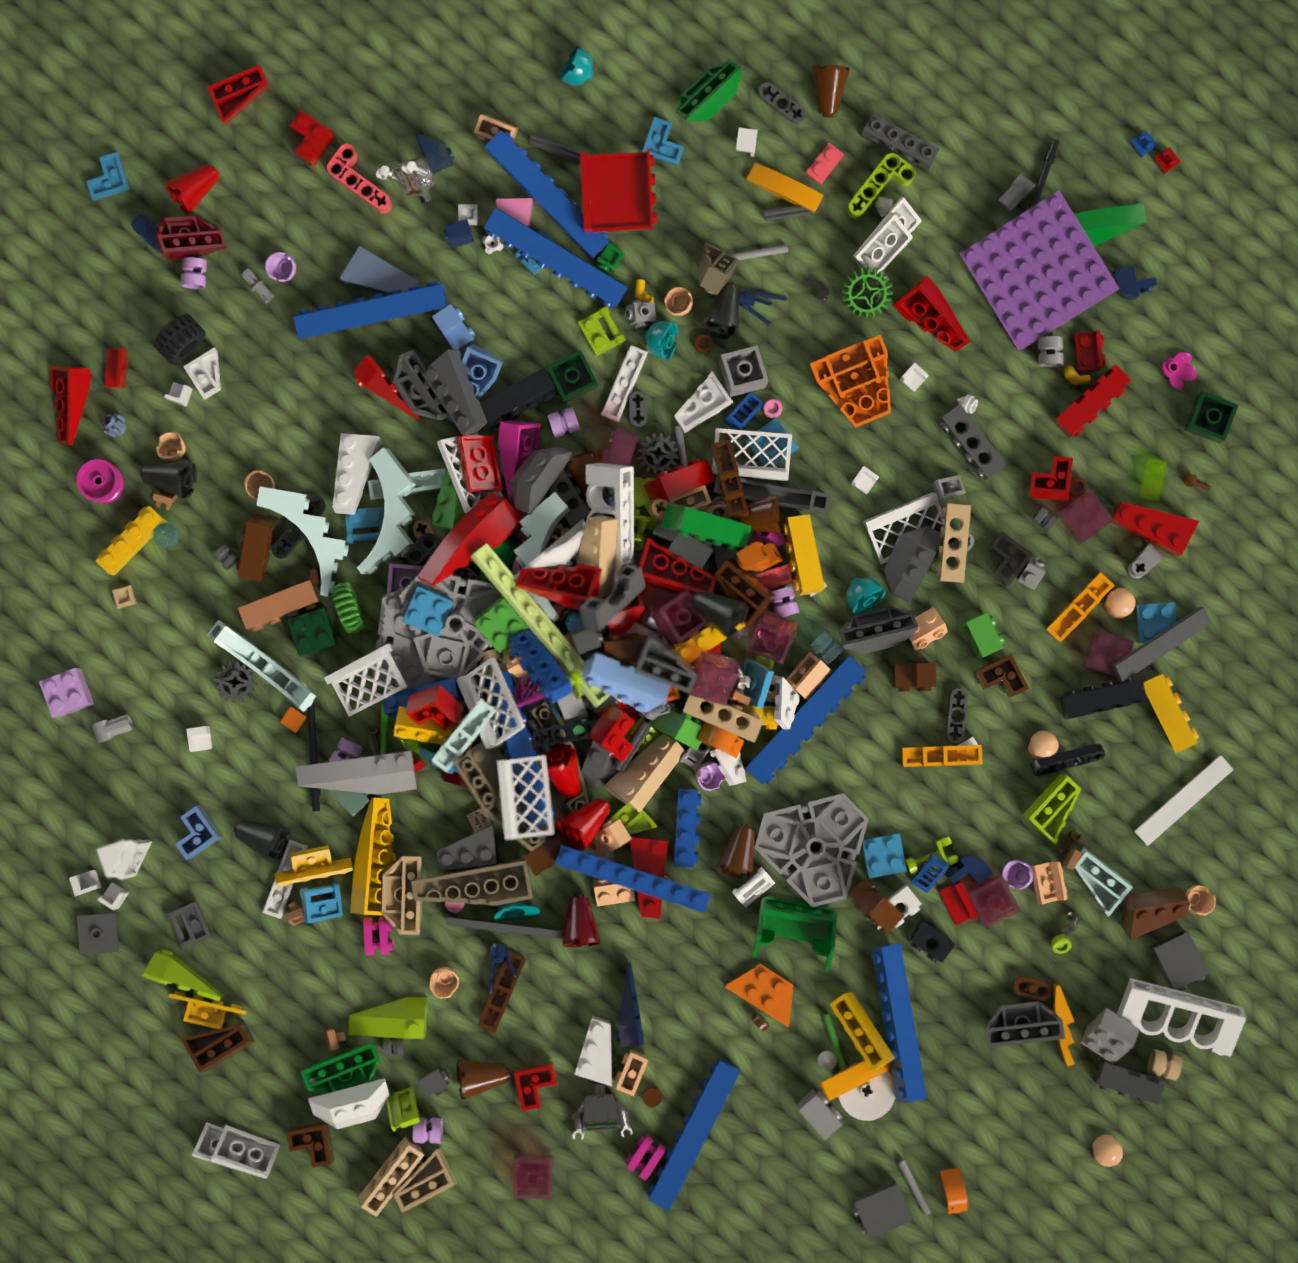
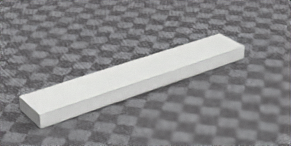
(1183, 800)

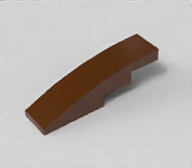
(729, 479)
(501, 994)

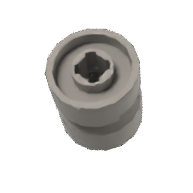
(1050, 344)

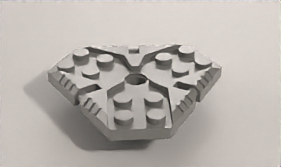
(403, 646)
(455, 648)
(786, 840)

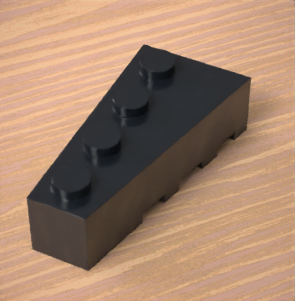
(1102, 698)

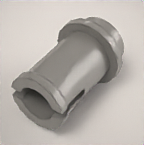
(657, 711)

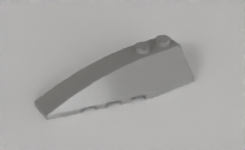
(362, 775)

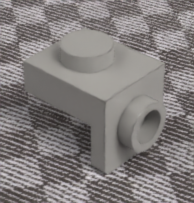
(1033, 572)

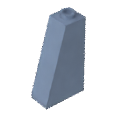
(375, 274)

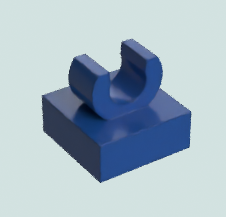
(1143, 144)

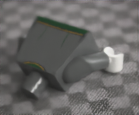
(601, 1113)

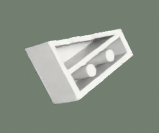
(596, 1054)

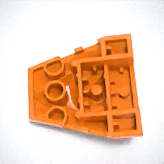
(857, 380)

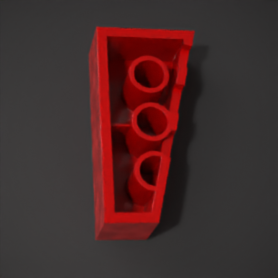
(1096, 397)
(1156, 527)
(673, 572)
(649, 856)

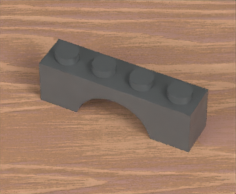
(627, 585)

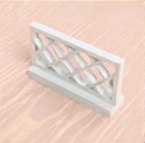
(759, 472)
(456, 475)
(898, 513)
(362, 665)
(473, 693)
(509, 802)

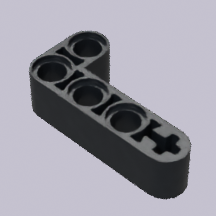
(426, 552)

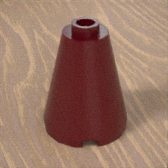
(580, 924)

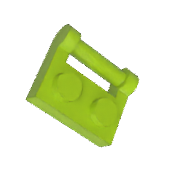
(595, 333)

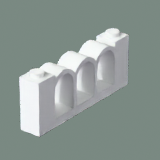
(621, 479)
(1220, 1040)

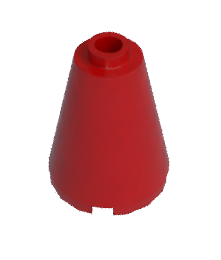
(192, 187)
(563, 770)
(584, 823)

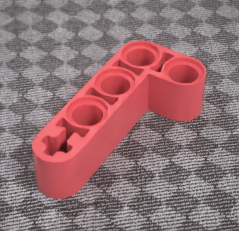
(361, 183)

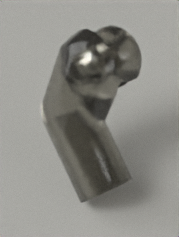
(820, 288)
(1072, 925)

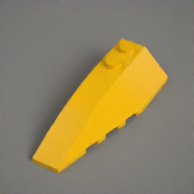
(372, 859)

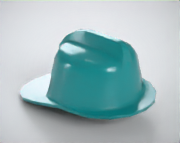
(515, 910)

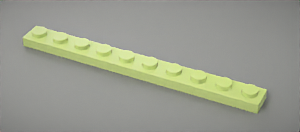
(534, 618)

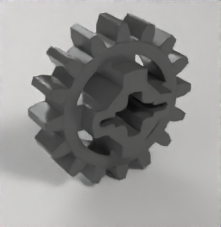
(659, 446)
(236, 689)

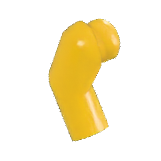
(640, 293)
(1074, 378)

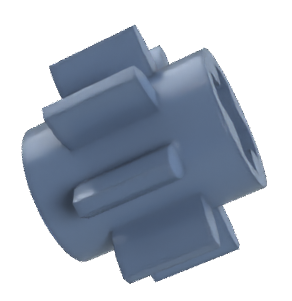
(114, 425)

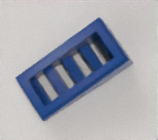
(737, 422)
(938, 862)

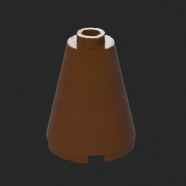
(829, 87)
(577, 468)
(763, 515)
(739, 853)
(479, 1077)

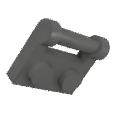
(194, 922)

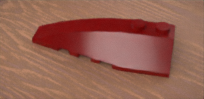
(484, 524)

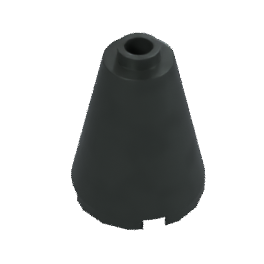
(723, 314)
(172, 477)
(720, 611)
(263, 838)

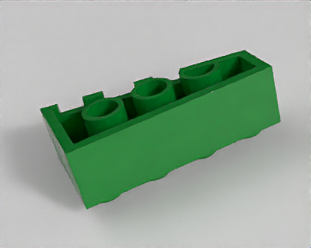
(706, 526)

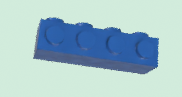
(540, 665)
(401, 698)
(686, 828)

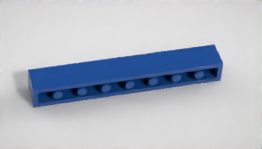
(544, 192)
(556, 257)
(371, 311)
(806, 719)
(519, 747)
(633, 878)
(898, 1022)
(693, 1135)

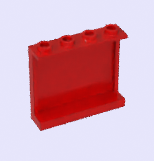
(618, 192)

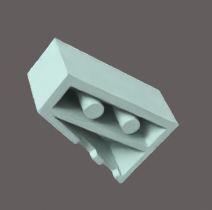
(1104, 882)

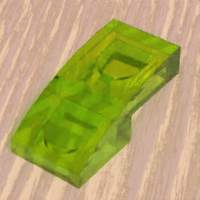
(1153, 479)

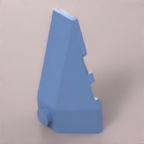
(482, 369)

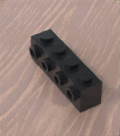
(518, 398)

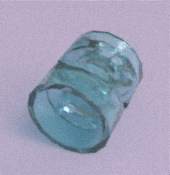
(826, 647)

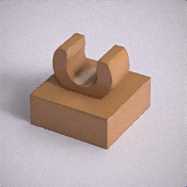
(164, 497)
(296, 915)
(332, 1038)

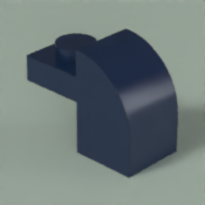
(1129, 286)
(971, 865)

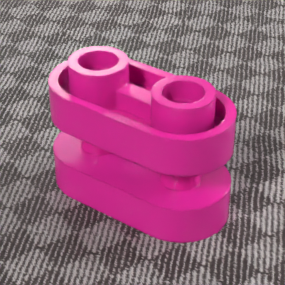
(385, 943)
(633, 1160)

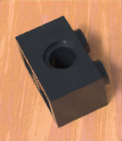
(942, 944)

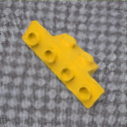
(311, 865)
(206, 1013)

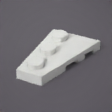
(703, 404)

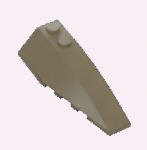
(478, 885)

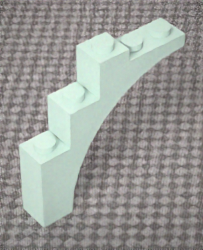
(397, 512)
(540, 526)
(326, 549)
(262, 664)

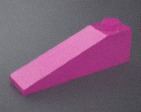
(515, 444)

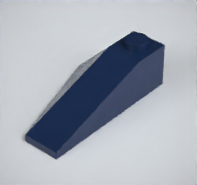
(435, 153)
(629, 1024)

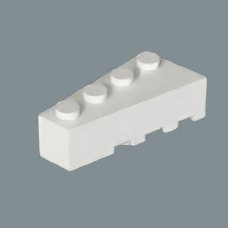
(353, 470)

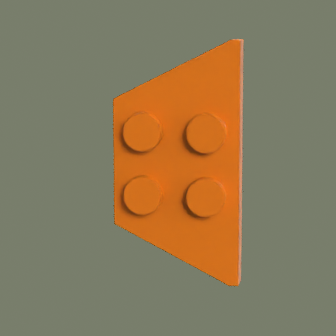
(765, 991)

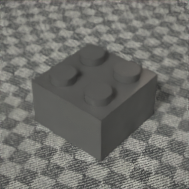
(692, 550)

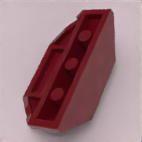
(188, 237)

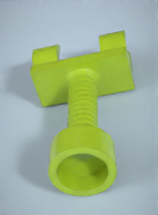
(642, 523)
(912, 864)

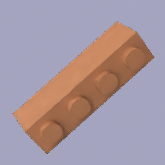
(279, 605)

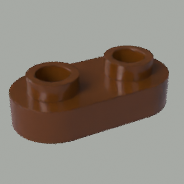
(1031, 988)

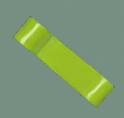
(876, 187)

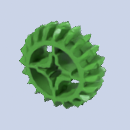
(859, 295)
(348, 607)

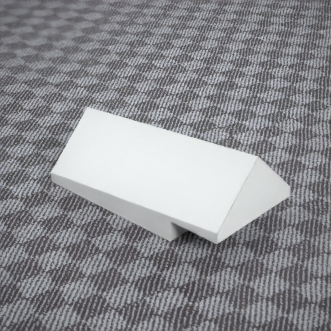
(888, 237)
(123, 857)
(236, 1150)

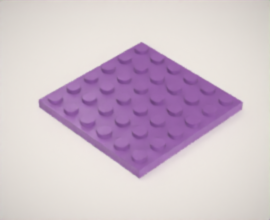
(1039, 270)

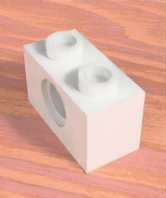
(910, 901)

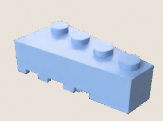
(624, 683)

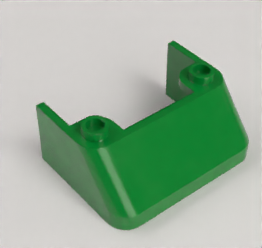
(797, 922)

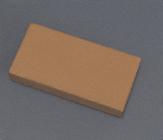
(1071, 859)

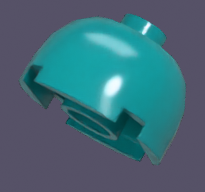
(578, 68)
(660, 339)
(863, 593)

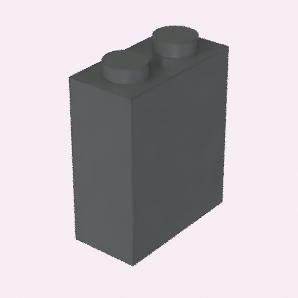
(1179, 960)
(881, 1210)

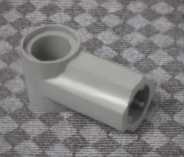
(1019, 189)
(107, 729)

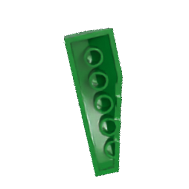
(1110, 222)

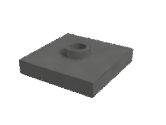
(98, 933)

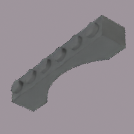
(789, 498)

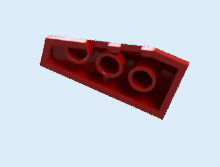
(930, 310)
(376, 381)
(71, 392)
(562, 585)
(627, 616)

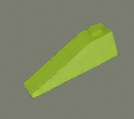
(170, 969)
(395, 1019)

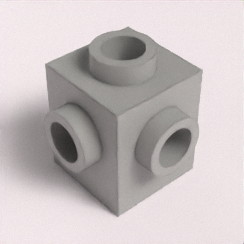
(640, 313)

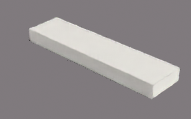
(624, 383)
(280, 895)

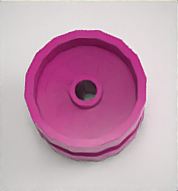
(100, 470)

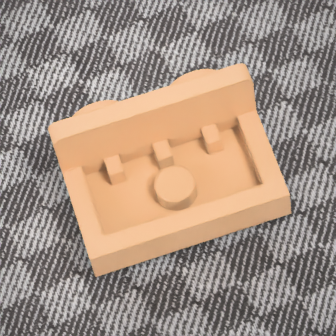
(930, 628)
(1049, 882)
(610, 893)

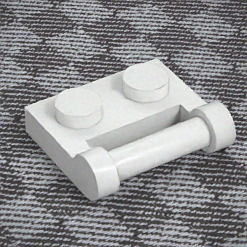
(753, 887)

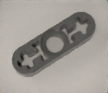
(781, 95)
(952, 700)

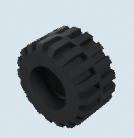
(179, 338)

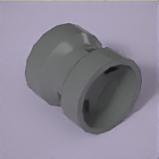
(1048, 522)
(225, 556)
(393, 1046)

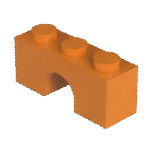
(759, 557)

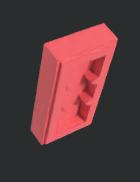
(777, 577)

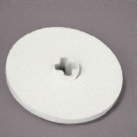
(874, 1104)

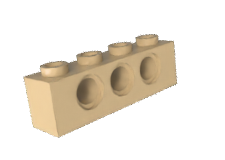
(962, 513)
(749, 732)
(390, 1176)

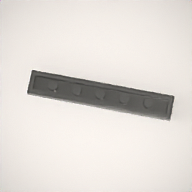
(1161, 644)
(504, 927)

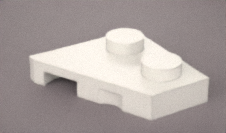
(205, 373)
(785, 703)
(730, 767)

